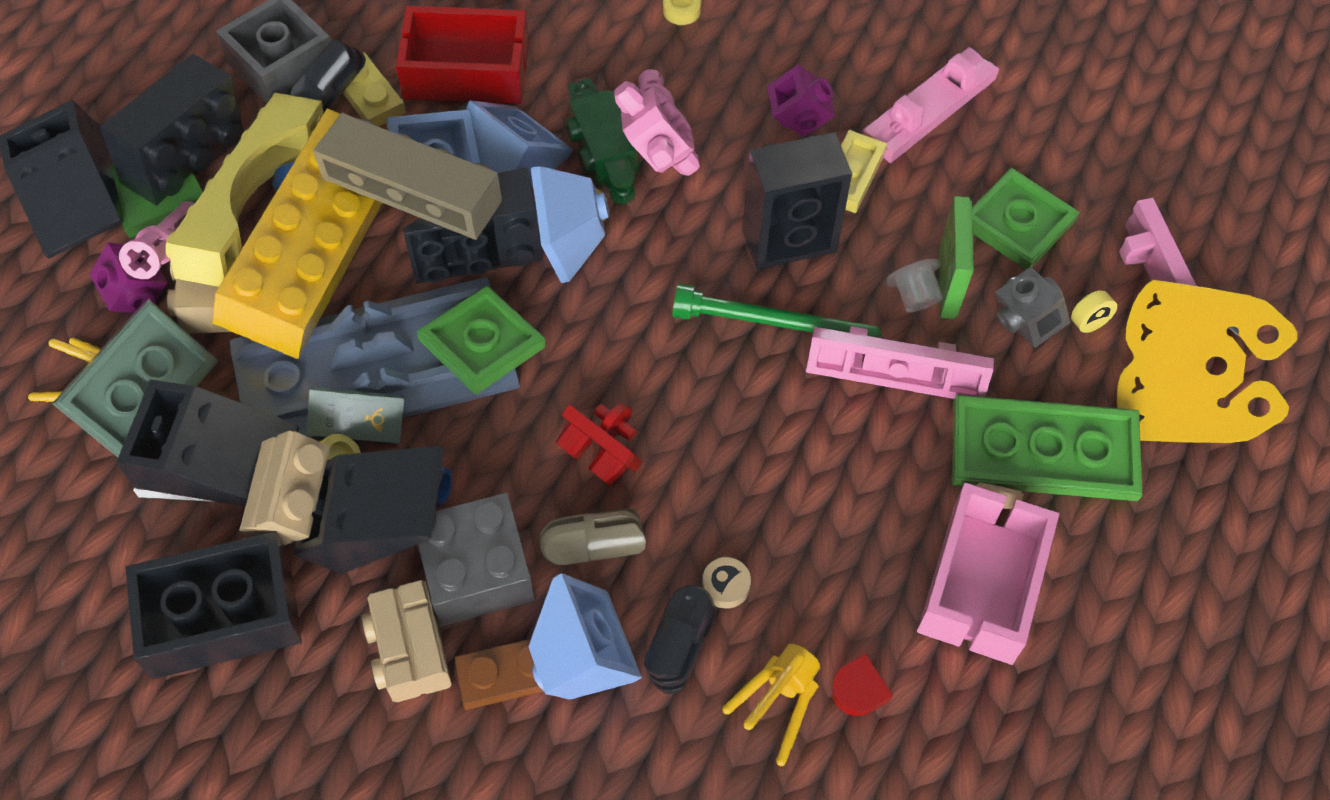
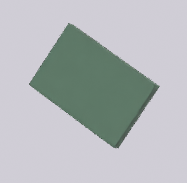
(113, 383)

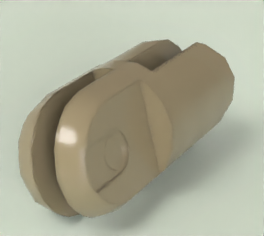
(592, 537)

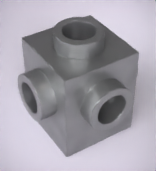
(1032, 307)

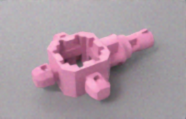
(656, 125)

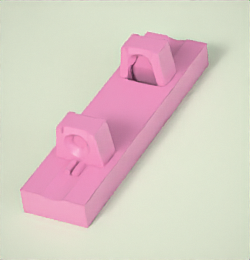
(932, 102)
(1153, 245)
(898, 364)

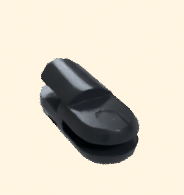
(330, 73)
(679, 638)

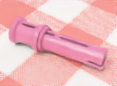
(144, 246)

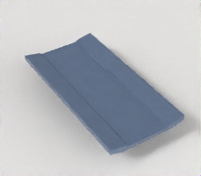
(361, 351)

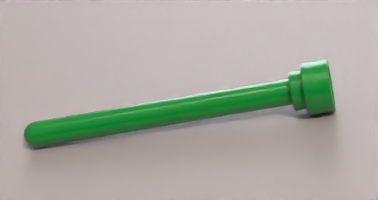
(692, 302)

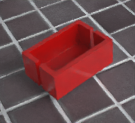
(463, 54)

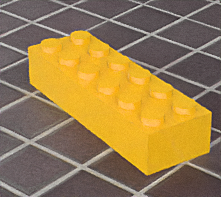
(294, 255)

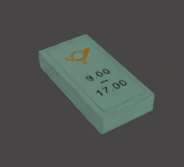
(355, 414)

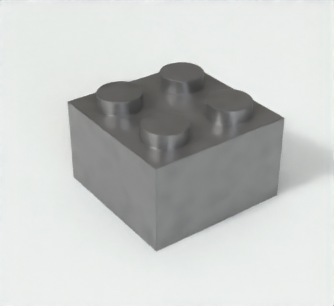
(272, 46)
(475, 561)

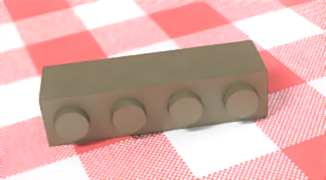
(409, 175)

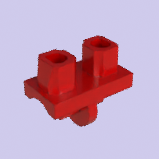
(581, 432)

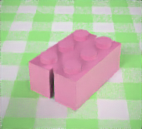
(989, 574)

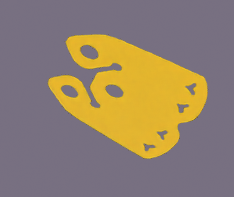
(1172, 360)

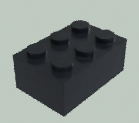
(173, 129)
(795, 200)
(212, 605)

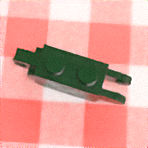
(603, 146)

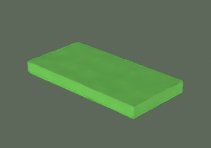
(1047, 447)

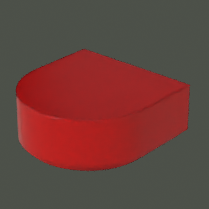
(859, 688)

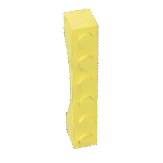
(209, 234)

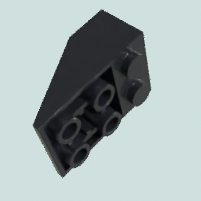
(62, 177)
(505, 241)
(196, 443)
(373, 507)

